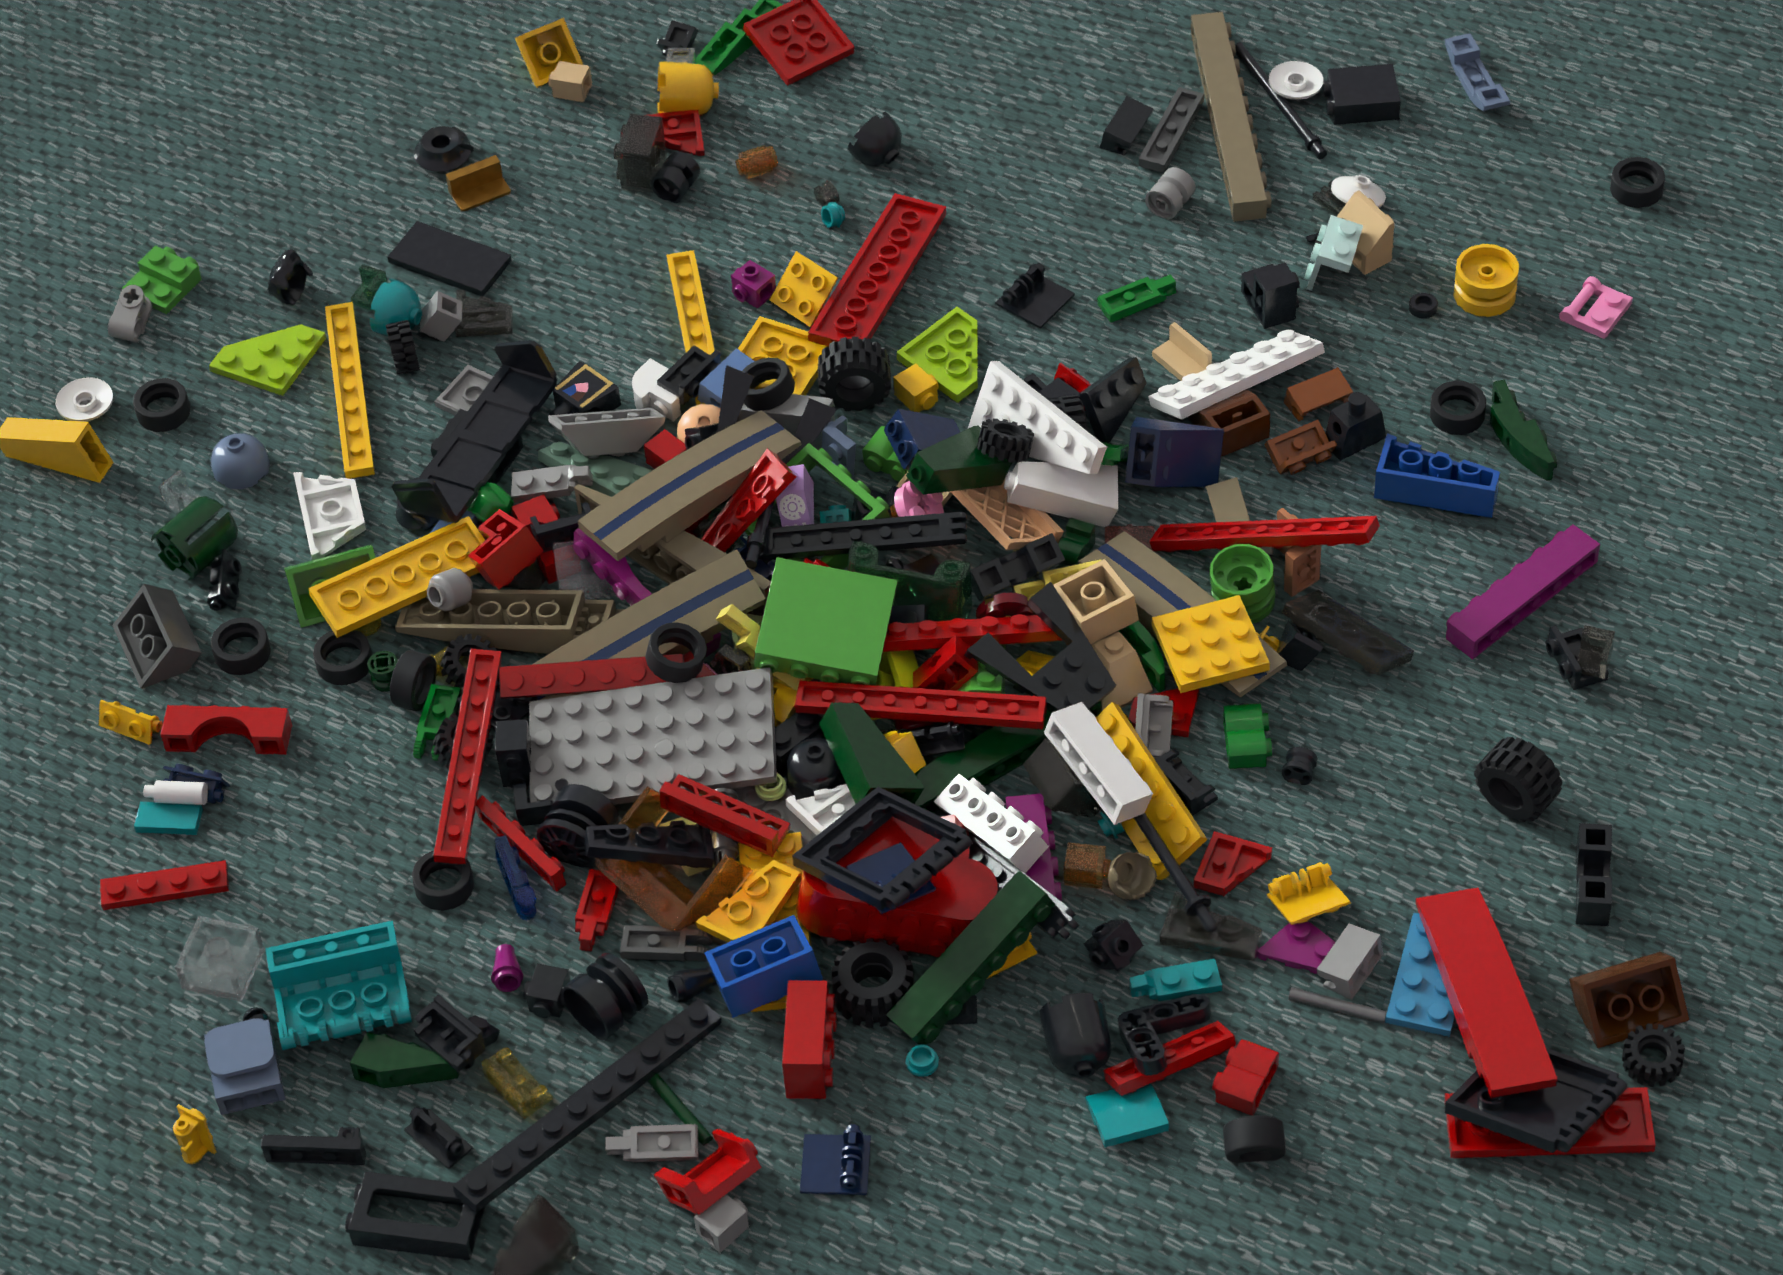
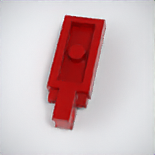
(595, 908)

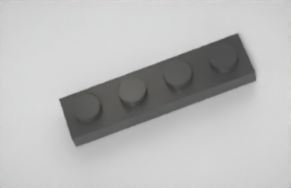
(1171, 130)

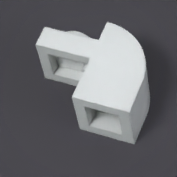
(649, 394)

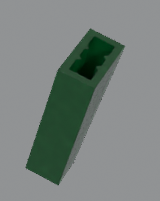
(956, 465)
(866, 755)

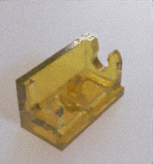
(515, 1083)

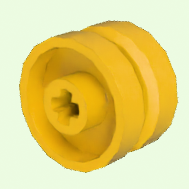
(1486, 280)

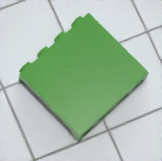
(825, 623)

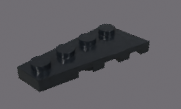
(662, 845)

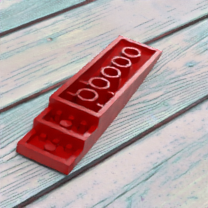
(1485, 993)

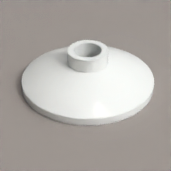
(1296, 80)
(1345, 186)
(84, 399)

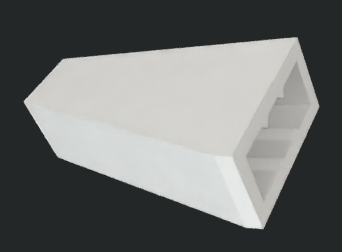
(1065, 491)

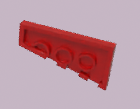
(753, 496)

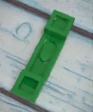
(1147, 648)

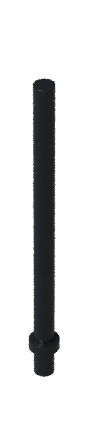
(1312, 142)

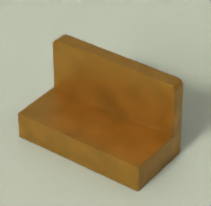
(477, 183)

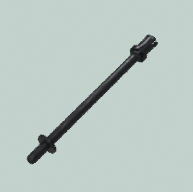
(1197, 904)

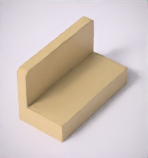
(1182, 353)

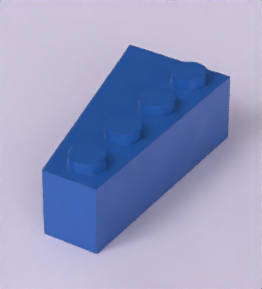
(1434, 480)

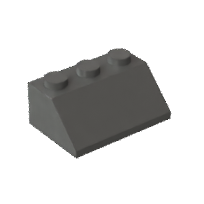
(156, 636)

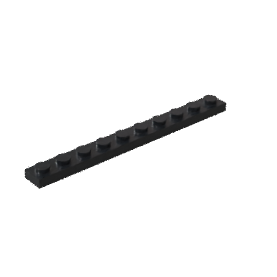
(586, 1106)

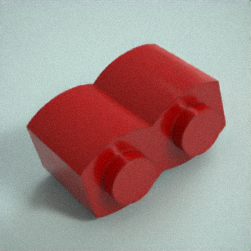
(1246, 1076)

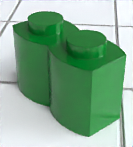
(1245, 736)

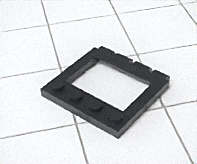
(858, 823)

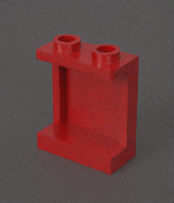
(712, 1177)

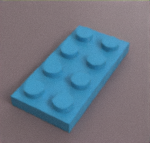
(1418, 992)

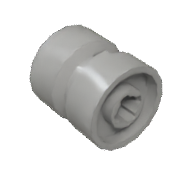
(1170, 193)

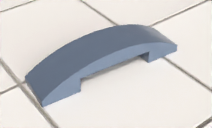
(1473, 75)

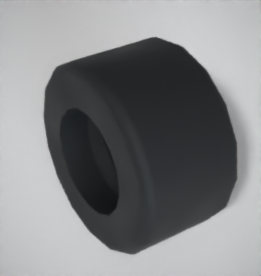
(1254, 1139)

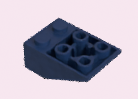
(1173, 454)

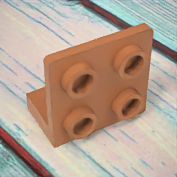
(1301, 563)

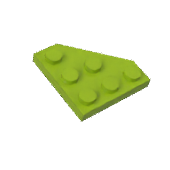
(948, 353)
(269, 359)

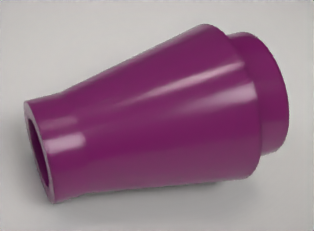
(506, 969)

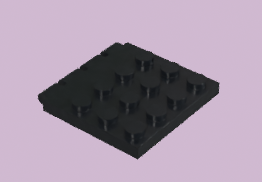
(1543, 1117)

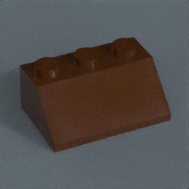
(1629, 996)

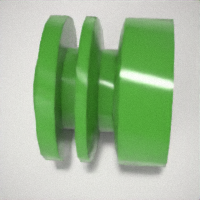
(1247, 573)

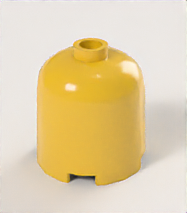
(685, 87)

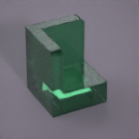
(371, 281)

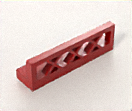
(723, 819)

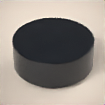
(1423, 305)

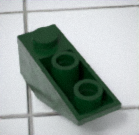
(394, 1063)

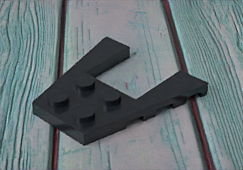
(734, 394)
(1065, 680)

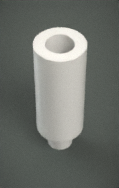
(177, 792)

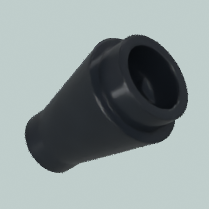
(689, 983)

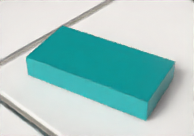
(168, 818)

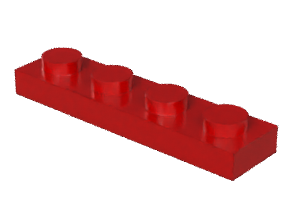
(529, 850)
(164, 885)
(1179, 1053)

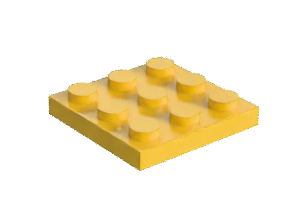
(786, 343)
(1210, 644)

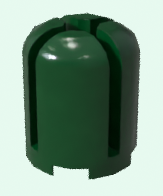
(179, 530)

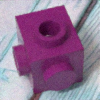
(753, 284)

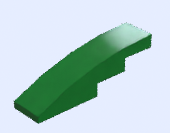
(731, 39)

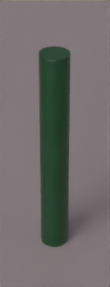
(679, 1107)

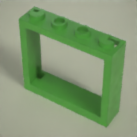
(810, 458)

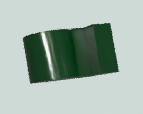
(1077, 541)

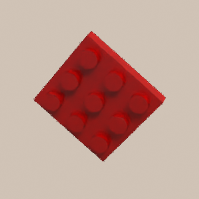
(798, 39)

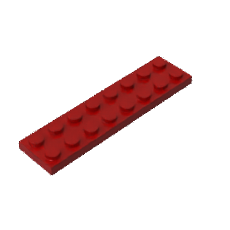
(878, 270)

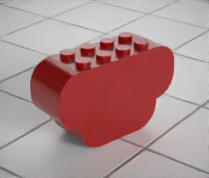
(918, 926)

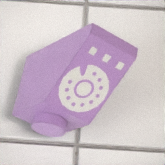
(797, 500)

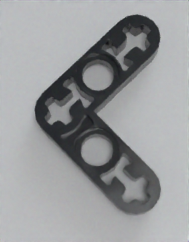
(1182, 1013)

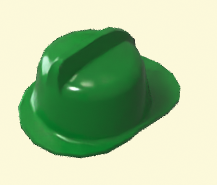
(490, 500)

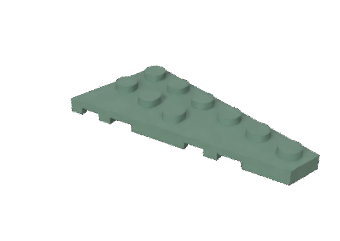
(608, 473)

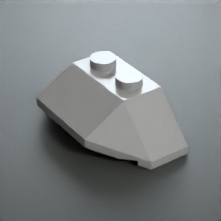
(608, 431)

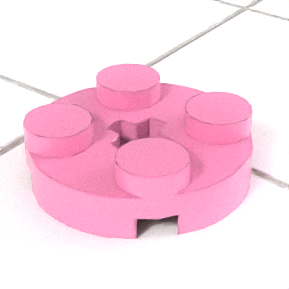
(912, 502)

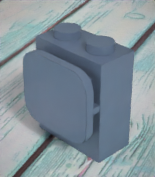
(244, 1065)

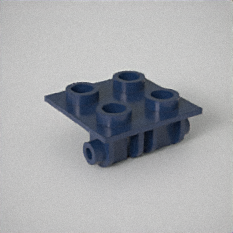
(885, 866)
(836, 1163)

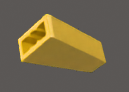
(56, 445)

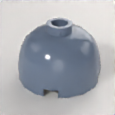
(239, 461)

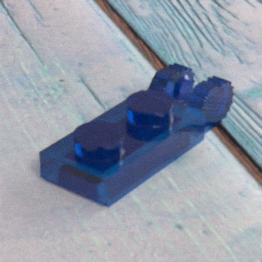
(515, 880)

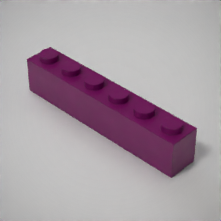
(1522, 591)

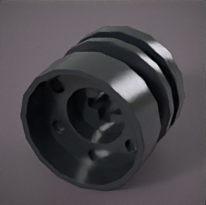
(566, 823)
(605, 996)

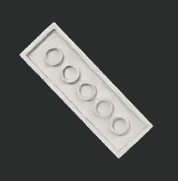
(1235, 374)

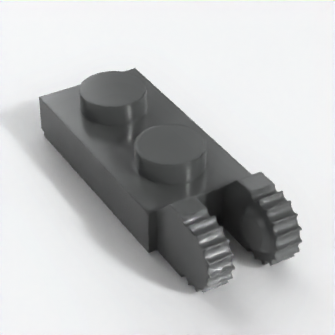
(663, 944)

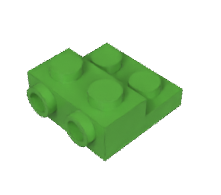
(165, 277)

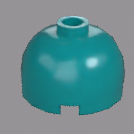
(394, 304)

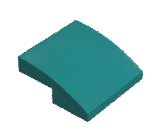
(1127, 1116)

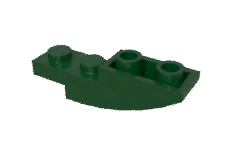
(1519, 436)

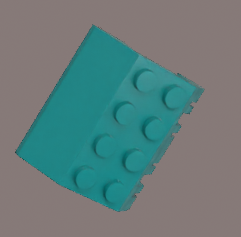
(338, 984)

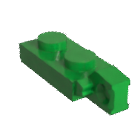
(1136, 297)

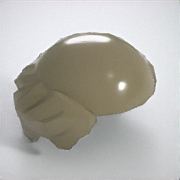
(1131, 876)

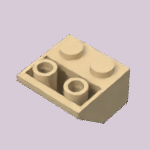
(1376, 236)

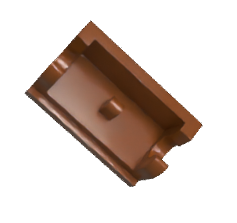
(1317, 393)

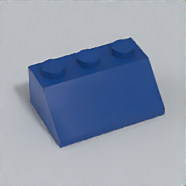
(761, 963)

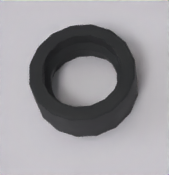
(1634, 196)
(774, 394)
(167, 419)
(1458, 423)
(242, 663)
(671, 670)
(347, 673)
(412, 680)
(446, 898)

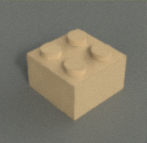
(1098, 601)

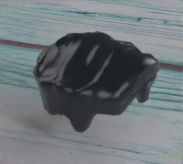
(288, 277)

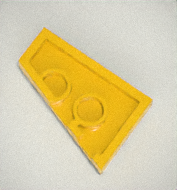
(753, 905)

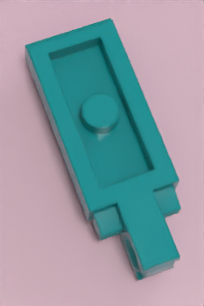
(1177, 981)

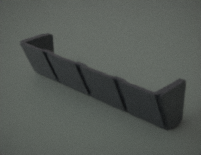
(482, 435)

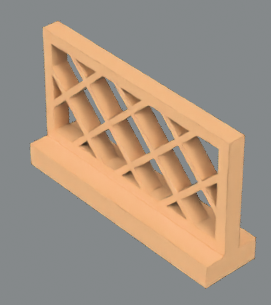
(1007, 519)

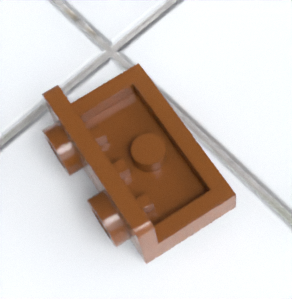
(1300, 446)

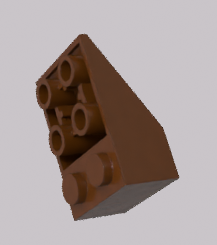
(1241, 417)

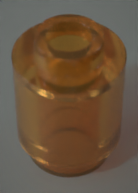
(756, 161)

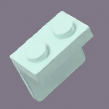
(1336, 249)

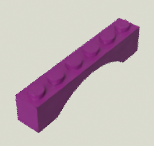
(619, 575)

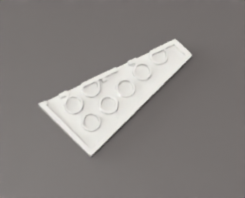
(1056, 435)

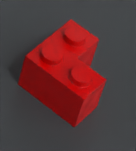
(505, 551)

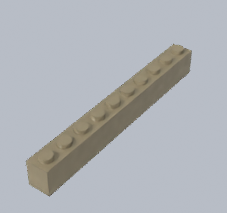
(1229, 118)

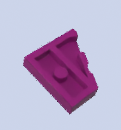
(1298, 946)

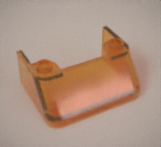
(657, 889)

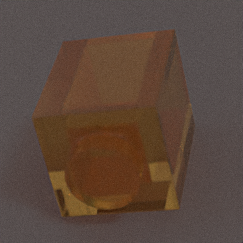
(1086, 865)

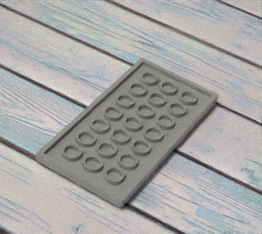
(647, 734)

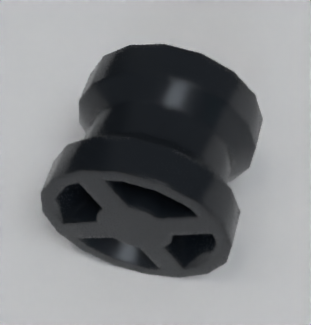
(1299, 765)

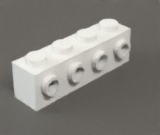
(1098, 763)
(992, 823)

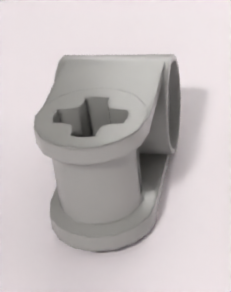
(130, 316)

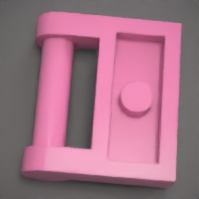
(1604, 312)

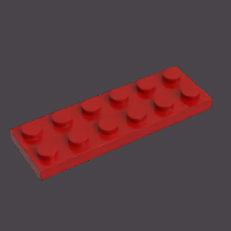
(1621, 1129)

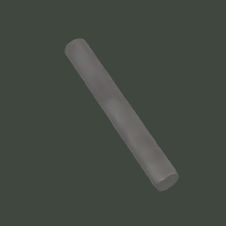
(1337, 1005)

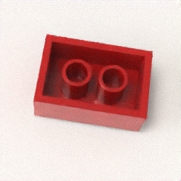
(808, 1039)

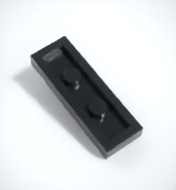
(341, 1150)

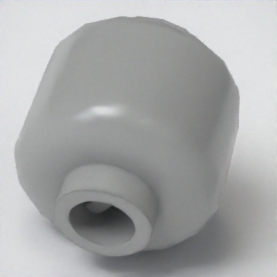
(449, 589)

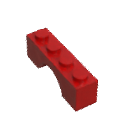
(190, 726)

